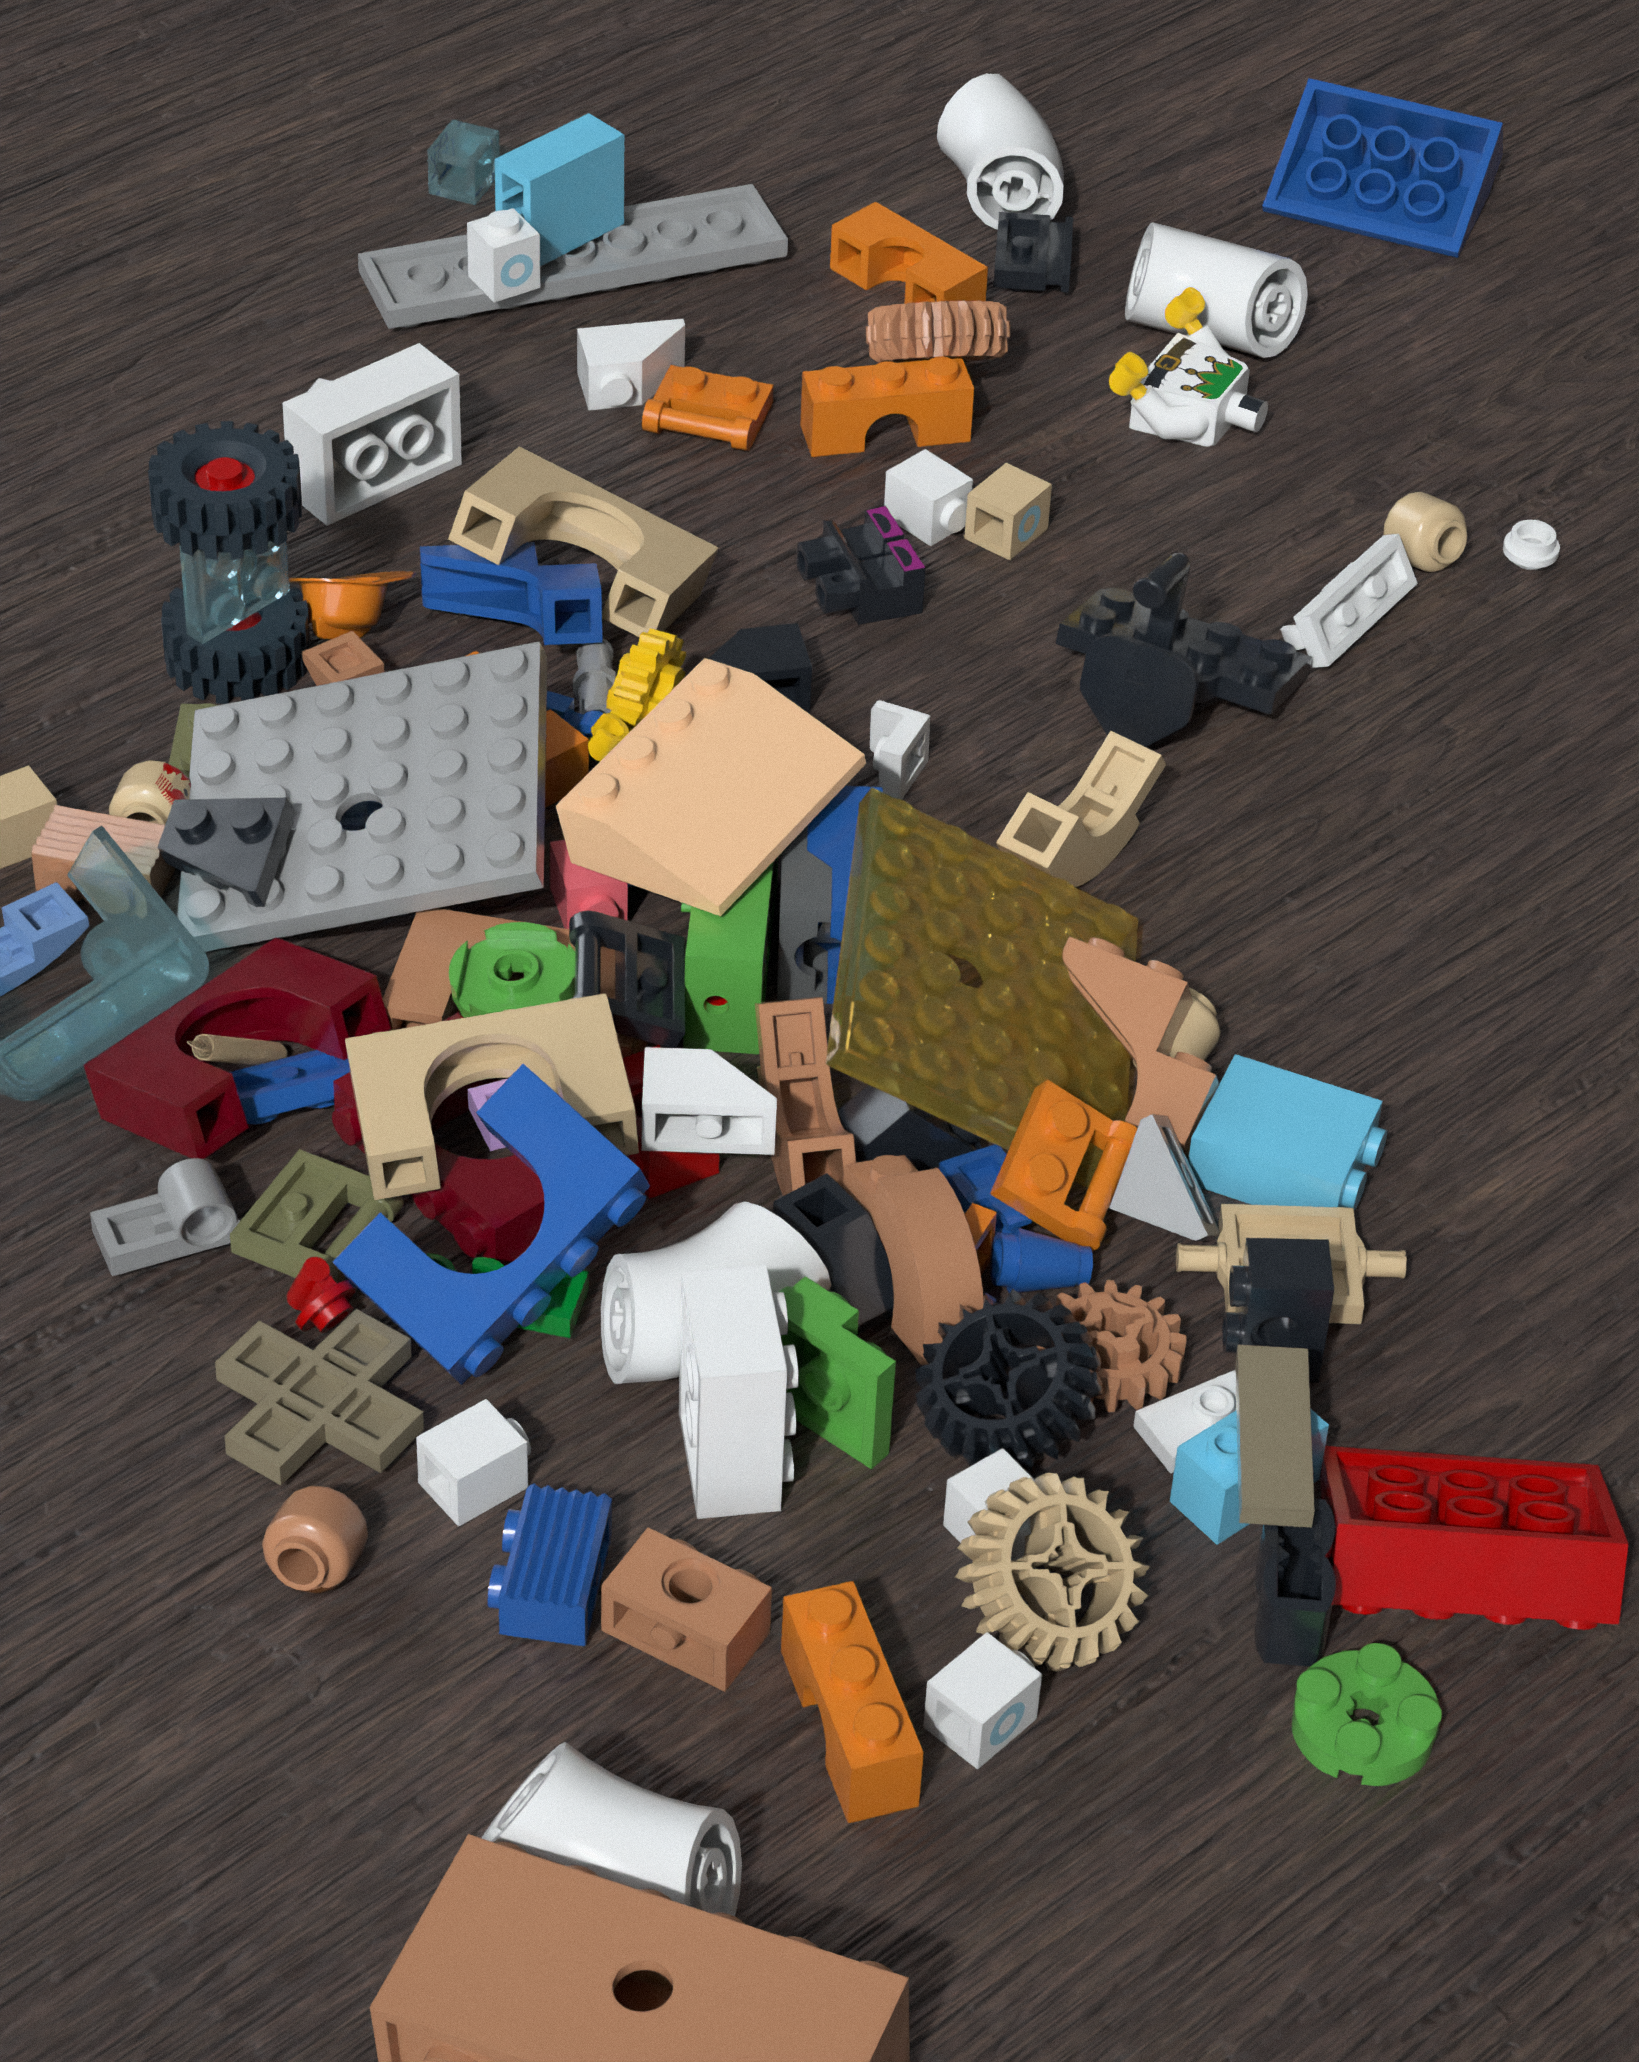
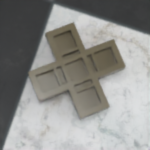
(319, 1396)

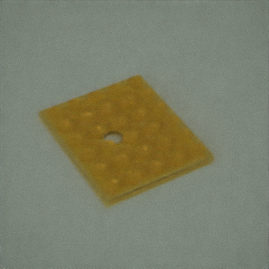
(954, 1047)

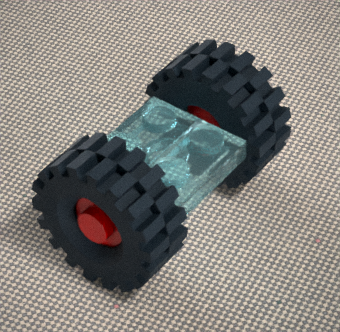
(230, 509)

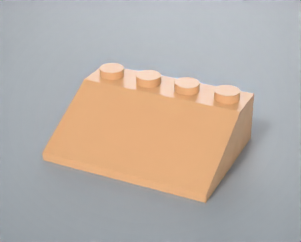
(706, 789)

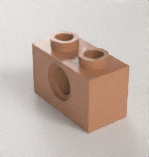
(686, 1608)

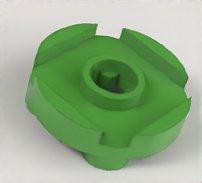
(480, 972)
(1370, 1681)

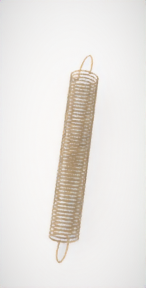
(237, 1045)

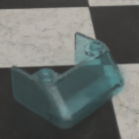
(139, 969)

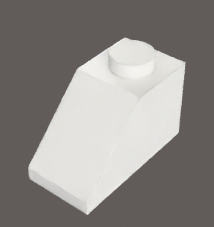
(627, 361)
(703, 1105)

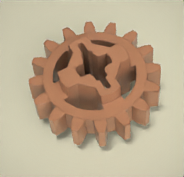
(1125, 1335)

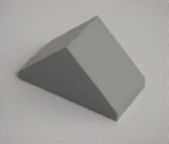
(1161, 1185)

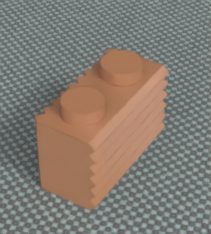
(67, 834)

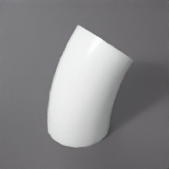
(1001, 150)
(1248, 294)
(645, 1288)
(623, 1832)

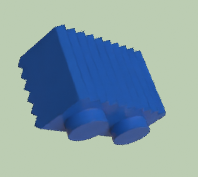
(553, 1565)

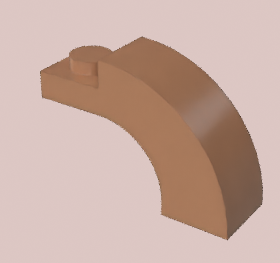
(925, 1245)

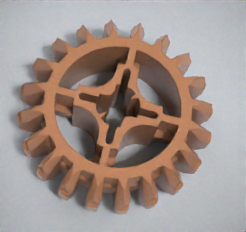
(938, 329)

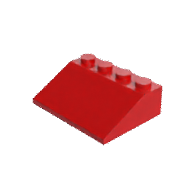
(1474, 1537)

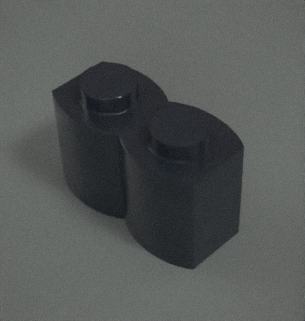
(1295, 1590)

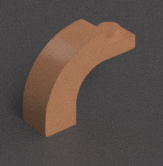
(796, 1073)

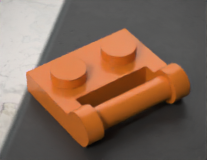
(709, 406)
(1046, 1160)

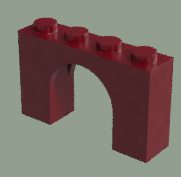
(275, 993)
(483, 1203)

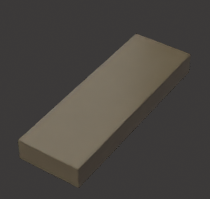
(1274, 1436)

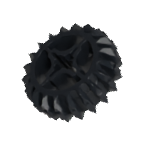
(1044, 1386)

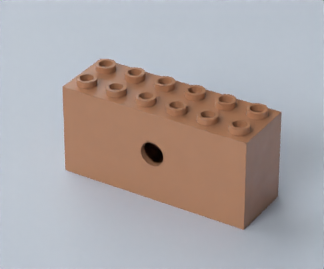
(583, 1969)

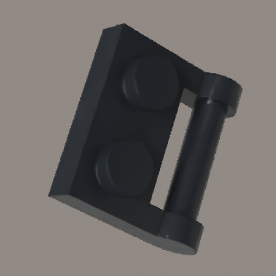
(647, 975)

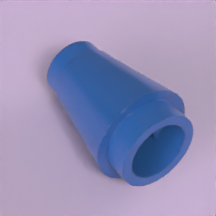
(1038, 1262)

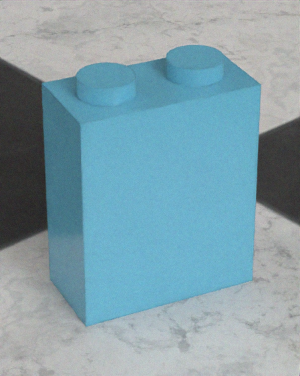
(565, 184)
(1285, 1139)

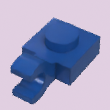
(973, 1179)

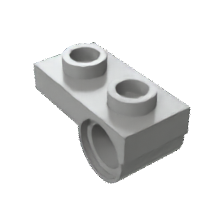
(180, 1220)

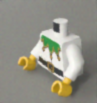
(1191, 386)

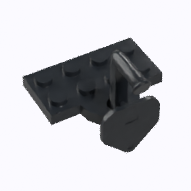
(1156, 662)

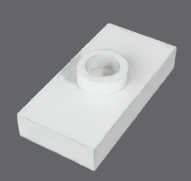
(1185, 1415)

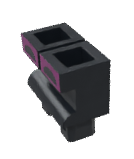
(864, 569)

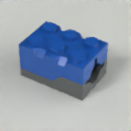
(814, 899)

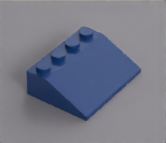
(1385, 168)

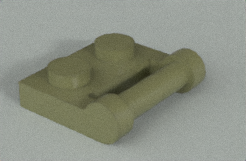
(299, 1210)

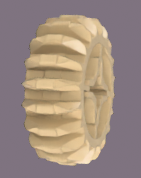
(1057, 1519)

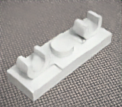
(1352, 602)

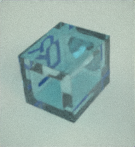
(463, 162)

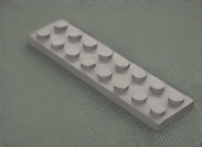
(653, 244)

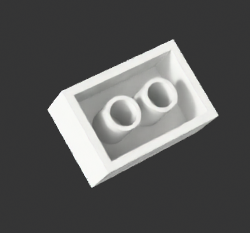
(375, 432)
(735, 1390)

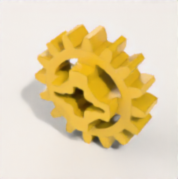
(646, 676)

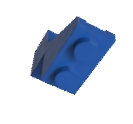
(552, 599)

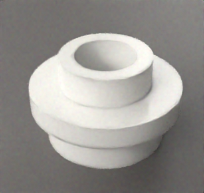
(1531, 545)

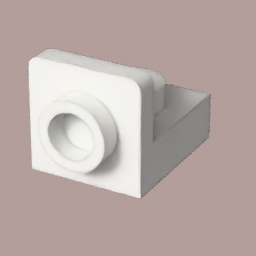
(899, 746)

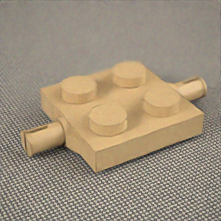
(1337, 1224)

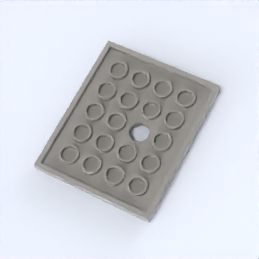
(438, 744)

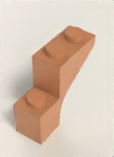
(1145, 1014)

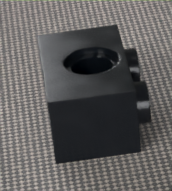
(1281, 1297)

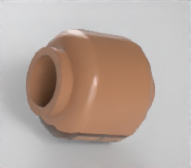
(315, 1539)

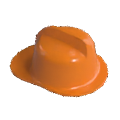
(346, 602)

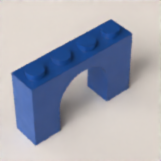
(468, 1316)

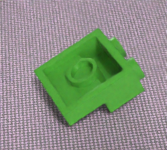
(841, 1378)

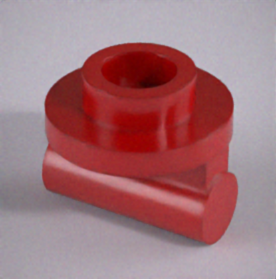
(319, 1297)

